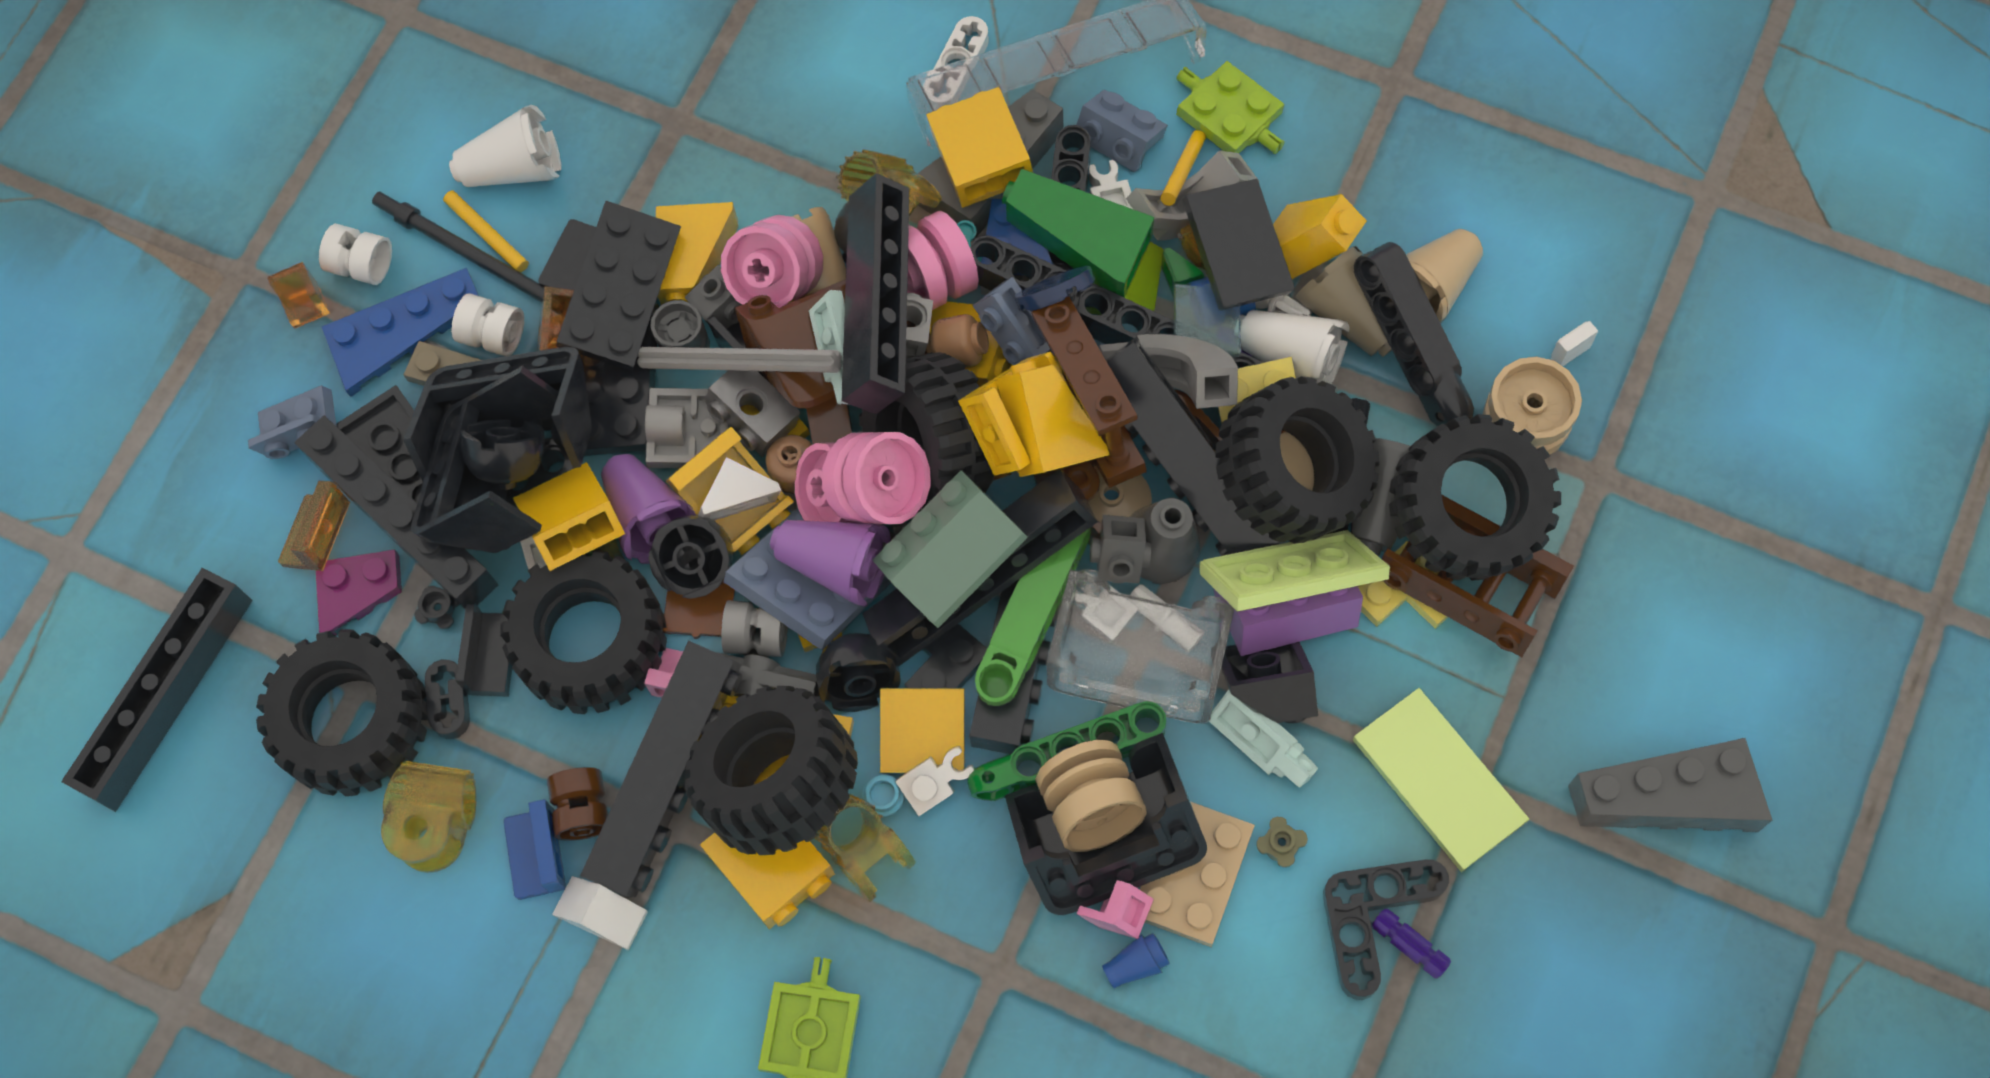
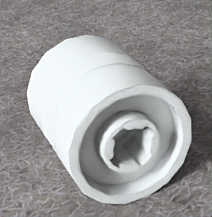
(356, 254)
(481, 323)

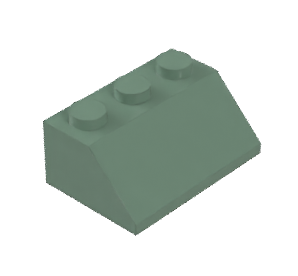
(949, 549)

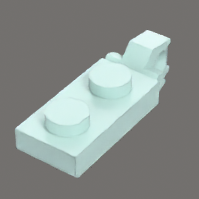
(828, 329)
(1262, 740)

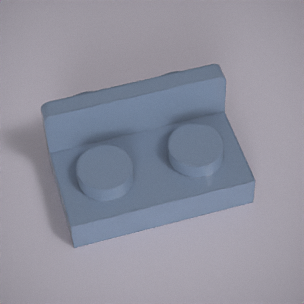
(289, 420)

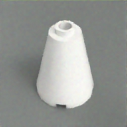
(509, 153)
(1309, 340)

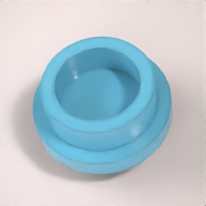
(883, 794)

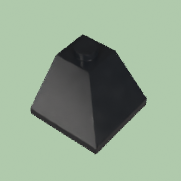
(1273, 682)

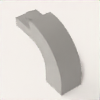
(1221, 170)
(1192, 366)

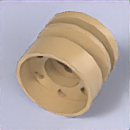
(1090, 795)

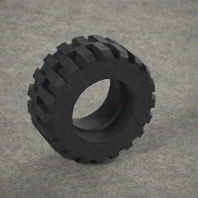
(935, 420)
(1335, 442)
(1524, 481)
(610, 674)
(303, 683)
(793, 799)

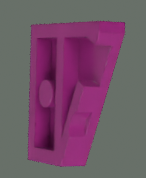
(354, 586)

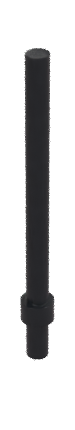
(411, 217)

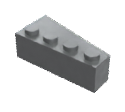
(1038, 125)
(1691, 788)

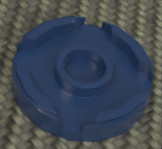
(1054, 289)

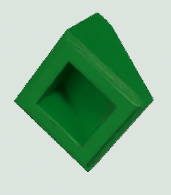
(1178, 269)

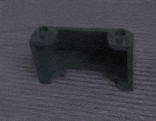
(1158, 847)

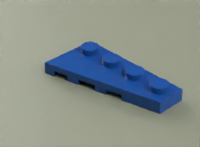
(383, 333)

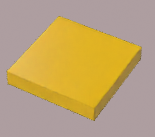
(920, 725)

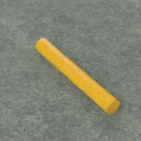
(1183, 168)
(485, 231)

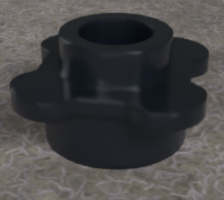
(428, 600)

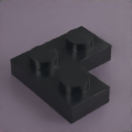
(951, 661)

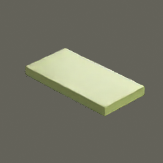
(1293, 570)
(1440, 779)

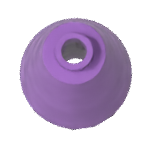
(640, 503)
(834, 554)

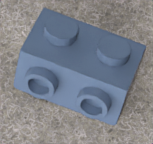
(1120, 128)
(1010, 327)

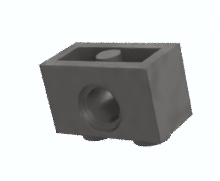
(742, 388)

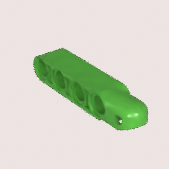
(1026, 624)

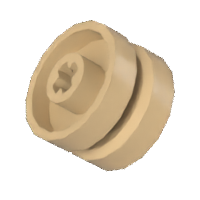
(1537, 398)

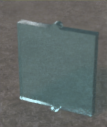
(1199, 318)

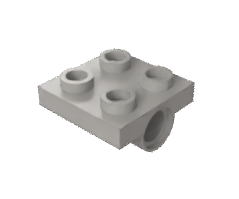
(678, 426)

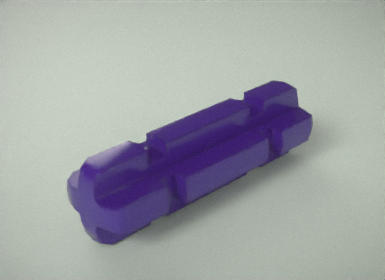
(1411, 943)

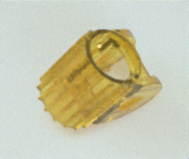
(865, 164)
(429, 798)
(869, 847)

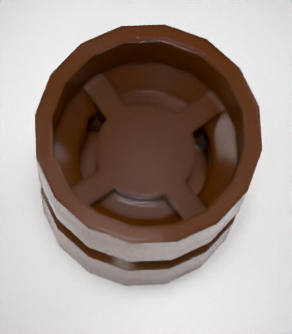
(577, 801)

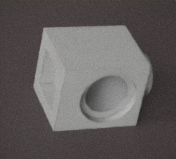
(918, 312)

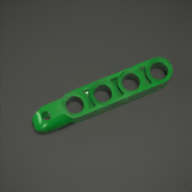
(1004, 772)

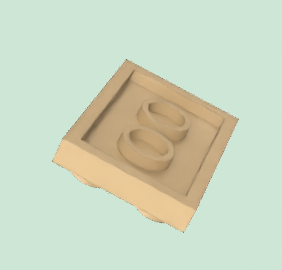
(1196, 897)

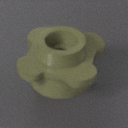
(1282, 854)

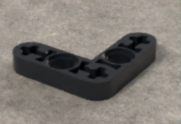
(1357, 913)

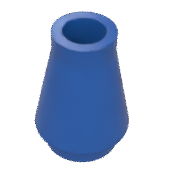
(1137, 961)

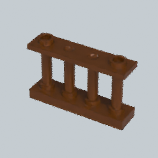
(1093, 387)
(1542, 573)

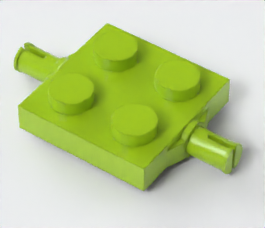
(1230, 109)
(810, 1028)

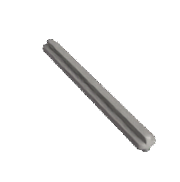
(740, 359)

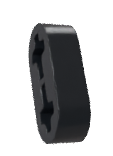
(437, 700)

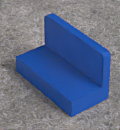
(534, 852)

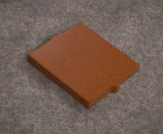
(697, 615)

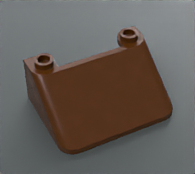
(788, 327)

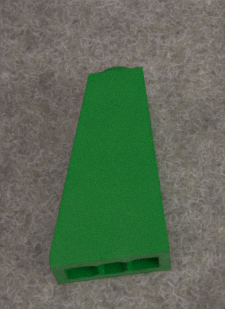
(1080, 228)

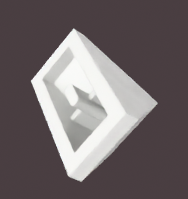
(737, 491)
(600, 912)

